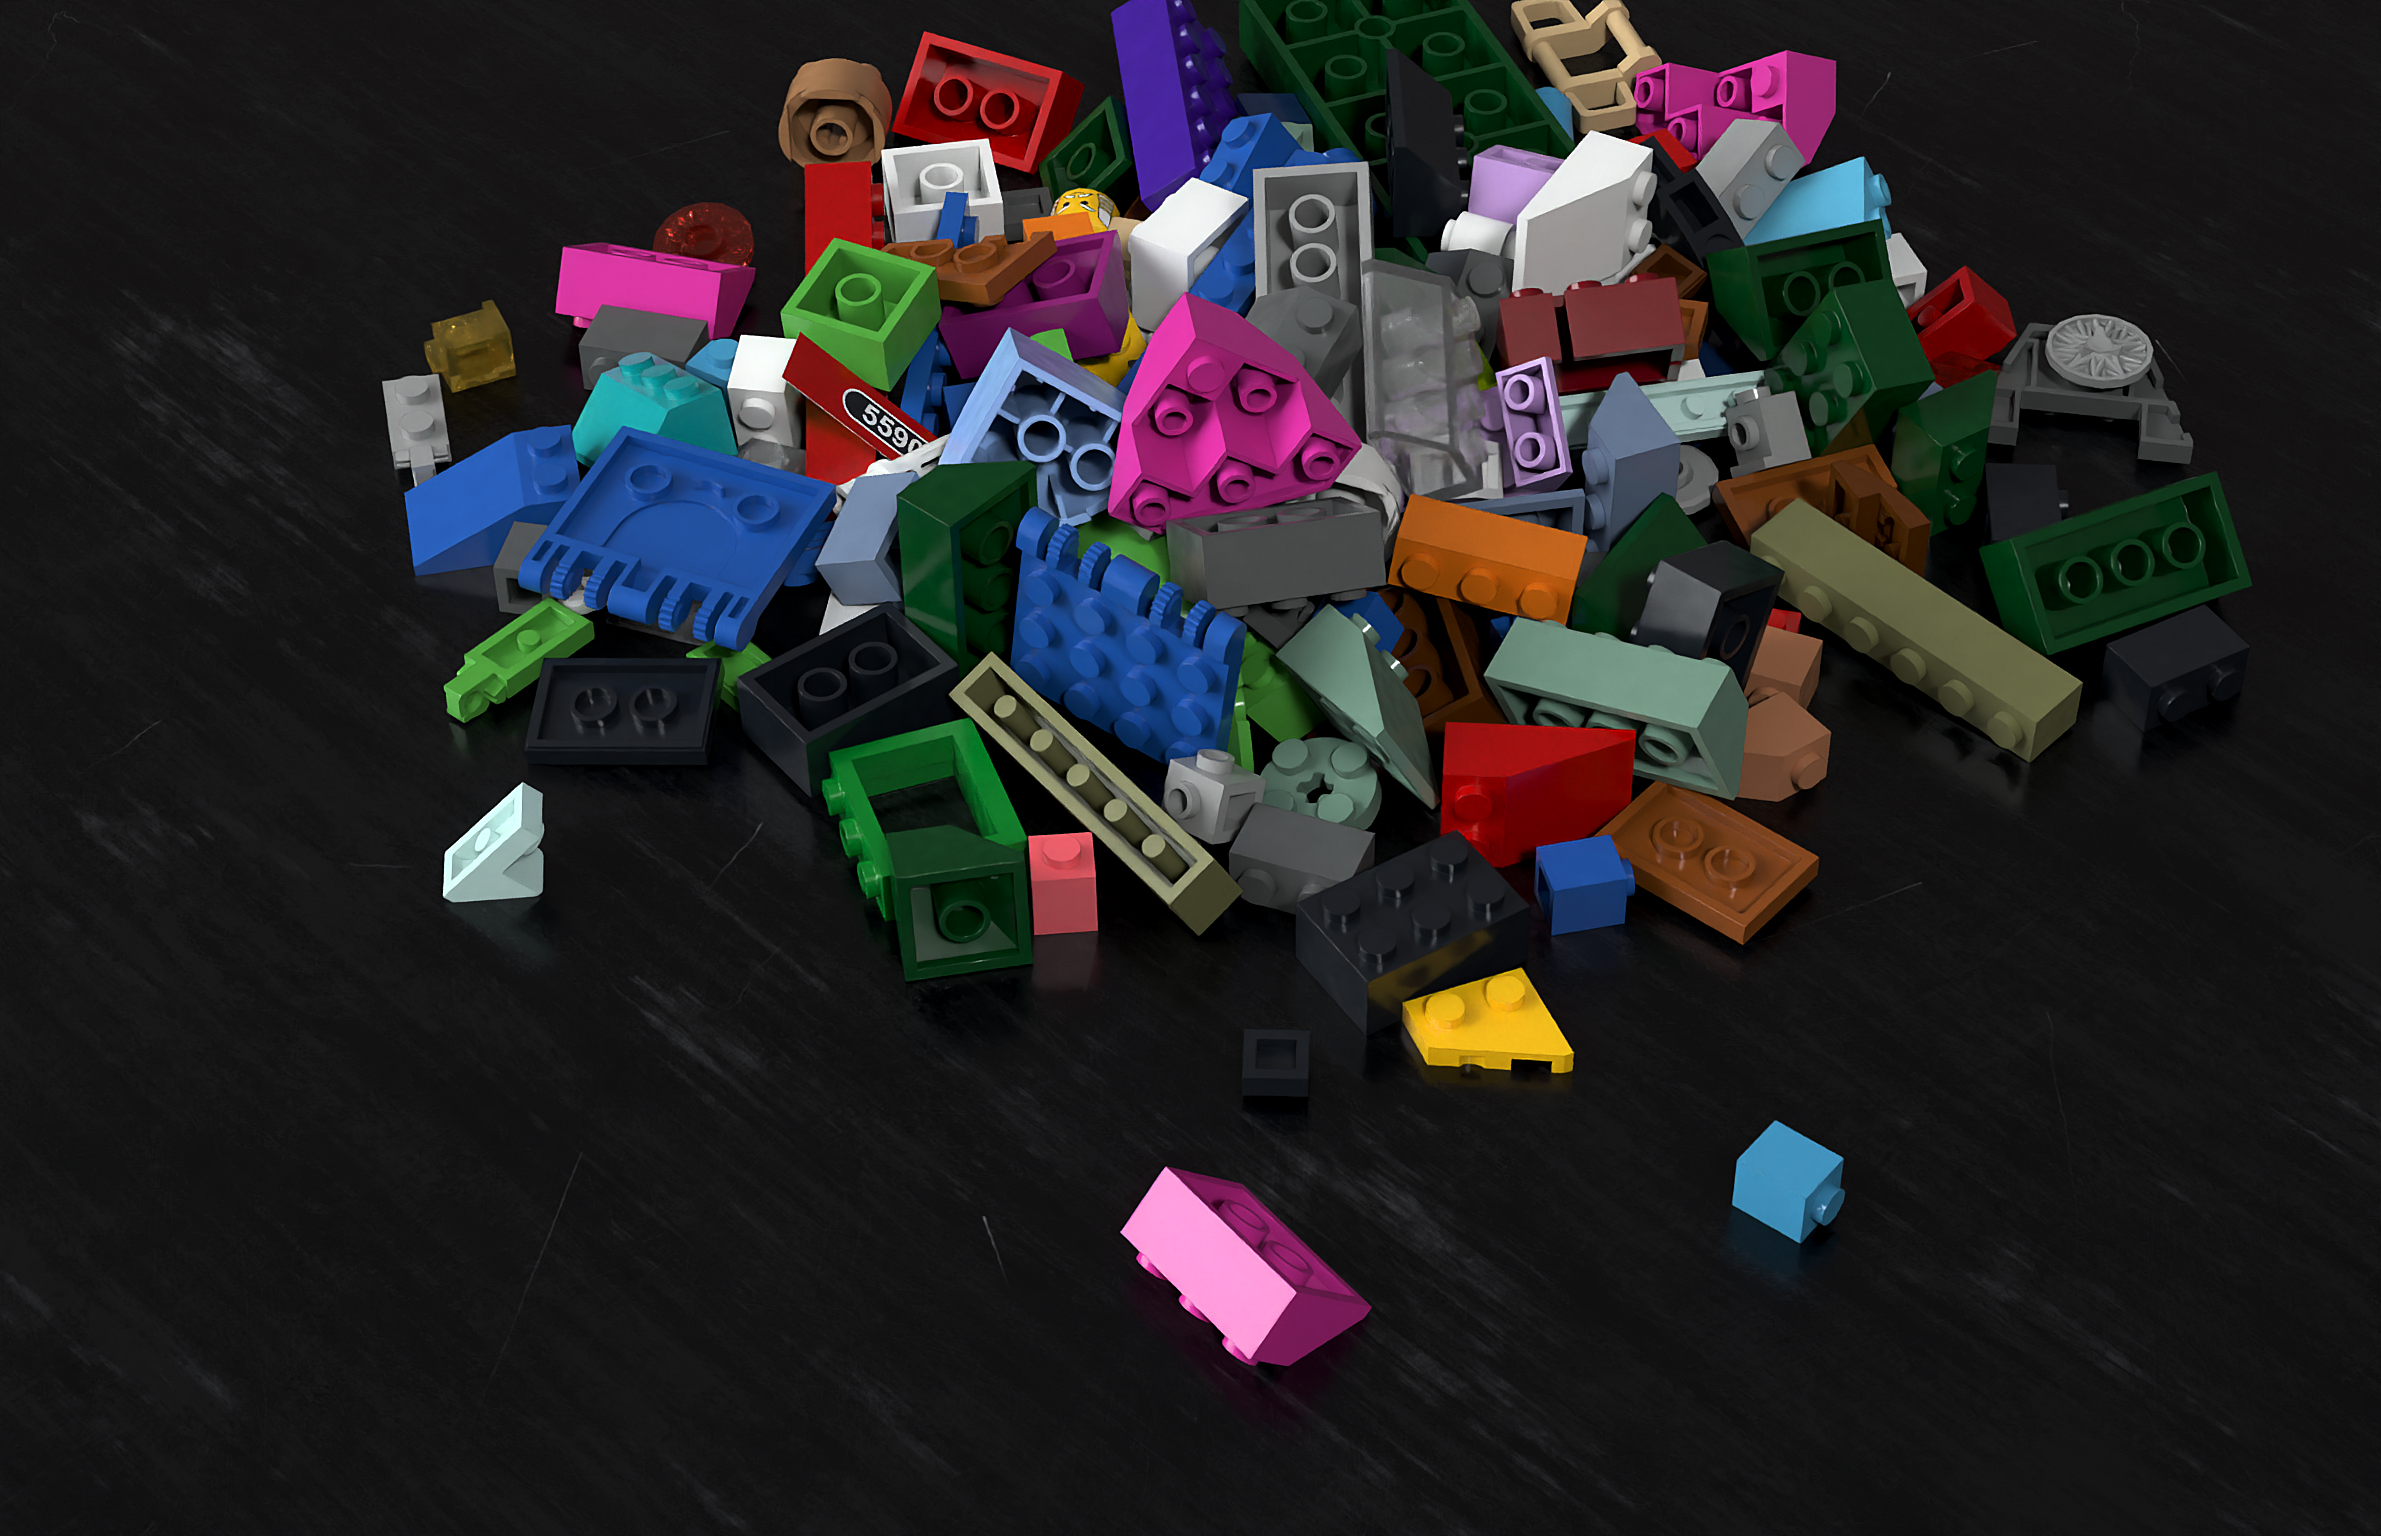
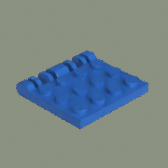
(677, 527)
(1118, 649)

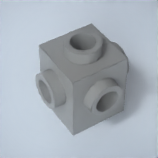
(1210, 795)

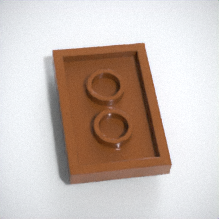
(1709, 859)

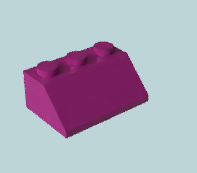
(1072, 290)

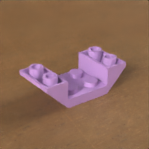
(1529, 424)

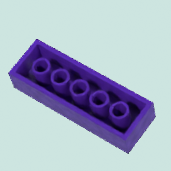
(1171, 92)

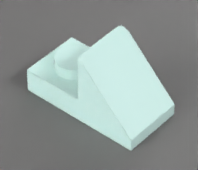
(499, 852)

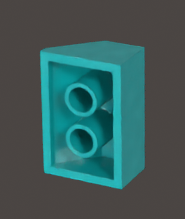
(654, 399)

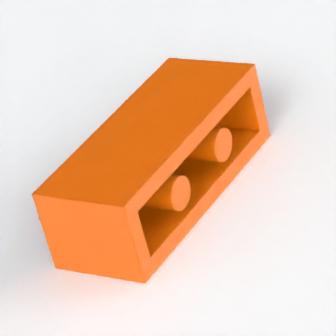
(1487, 559)

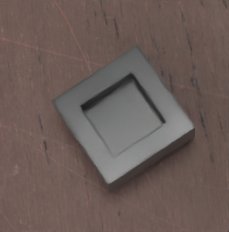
(1024, 205)

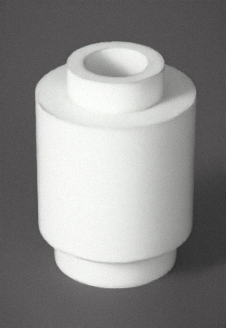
(1480, 234)

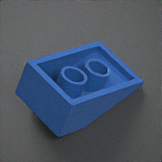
(469, 508)

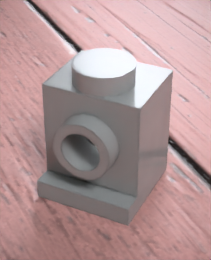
(1766, 431)

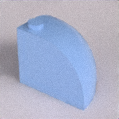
(1045, 413)

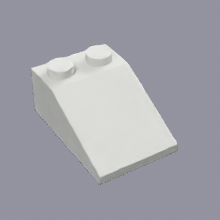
(1586, 216)

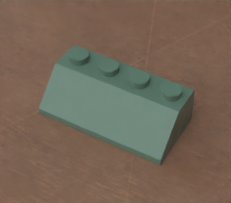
(1683, 708)

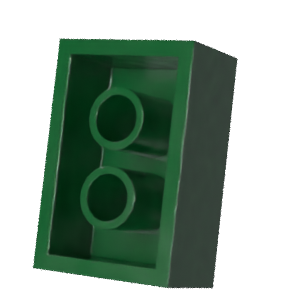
(1852, 367)

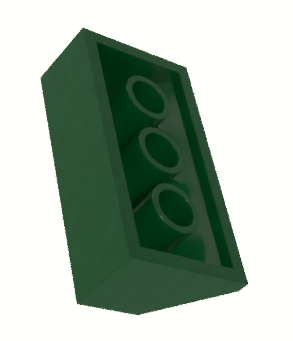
(963, 555)

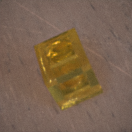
(471, 348)

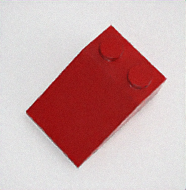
(1532, 785)

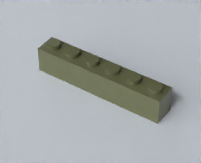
(1918, 631)
(1096, 794)

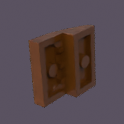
(1878, 515)

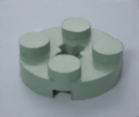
(1327, 763)

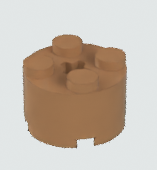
(835, 113)

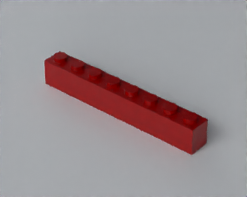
(843, 206)

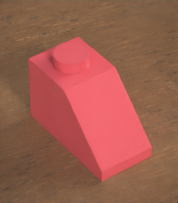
(1063, 883)

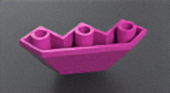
(1702, 104)
(1221, 423)

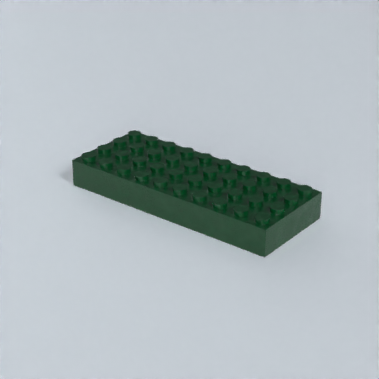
(1337, 69)

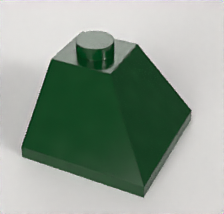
(1094, 155)
(958, 902)

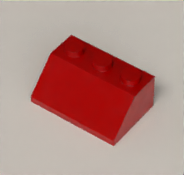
(982, 94)

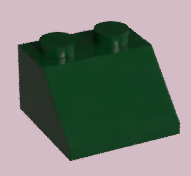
(1944, 450)

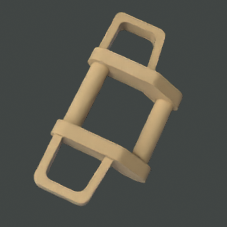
(1580, 38)

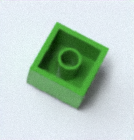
(866, 310)

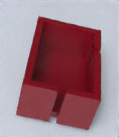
(1596, 332)

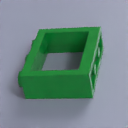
(905, 762)

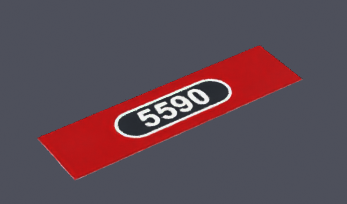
(853, 401)

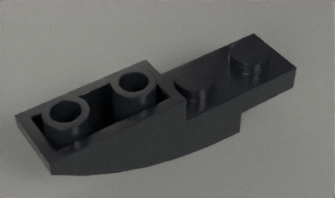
(1693, 224)

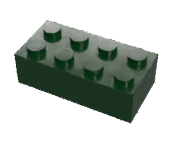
(2116, 565)

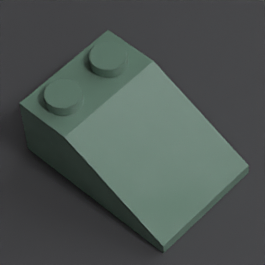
(1363, 696)

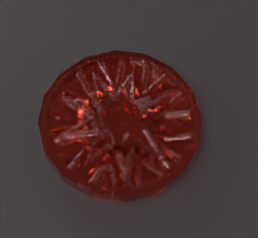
(707, 233)

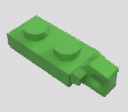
(515, 657)

